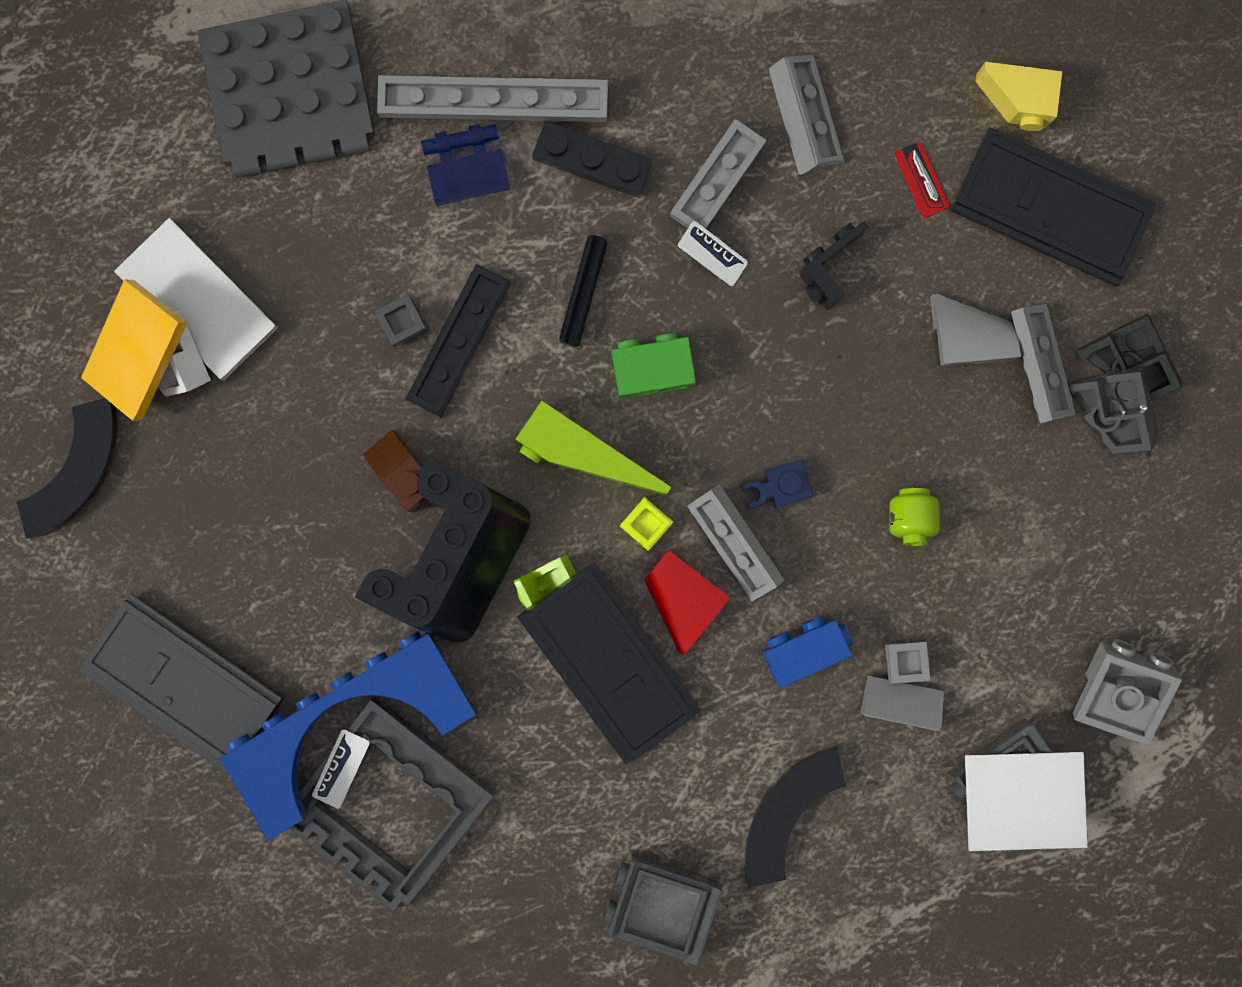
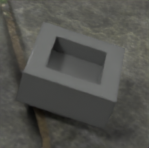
(400, 320)

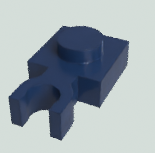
(784, 484)

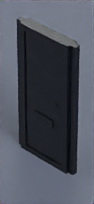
(1053, 207)
(609, 663)

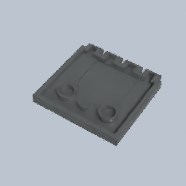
(287, 88)

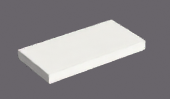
(218, 313)

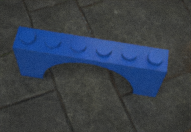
(268, 764)

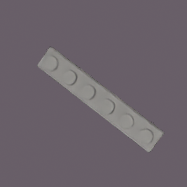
(492, 98)

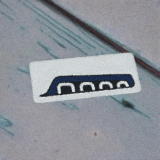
(712, 253)
(340, 768)

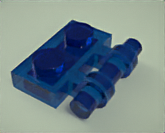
(469, 175)

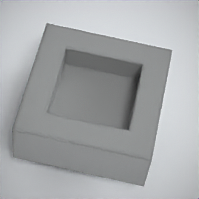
(907, 662)

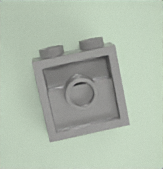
(1127, 691)

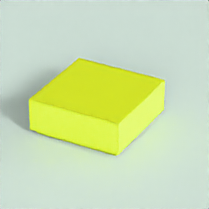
(646, 524)

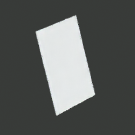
(1026, 801)

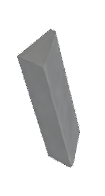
(806, 114)

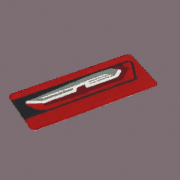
(921, 180)

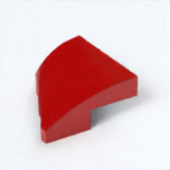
(684, 599)

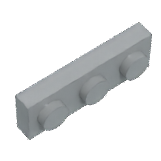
(718, 176)
(1043, 363)
(736, 543)

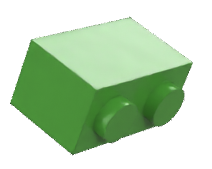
(653, 366)

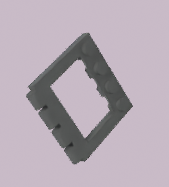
(429, 768)

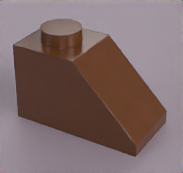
(397, 470)

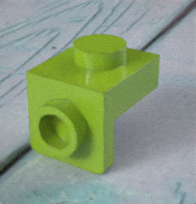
(543, 580)

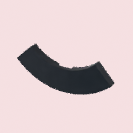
(80, 476)
(781, 809)

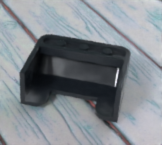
(461, 561)

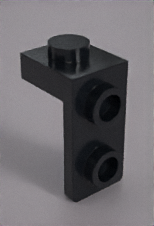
(821, 286)

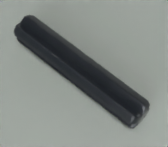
(583, 291)

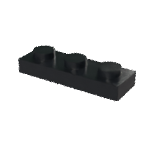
(592, 159)

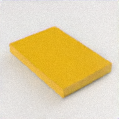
(134, 350)

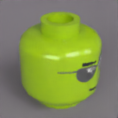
(914, 516)

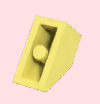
(1022, 93)

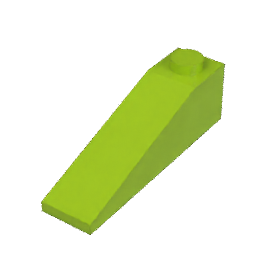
(566, 444)

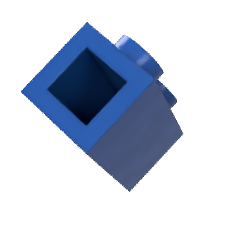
(808, 651)

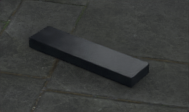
(458, 340)

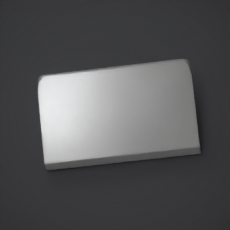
(903, 703)

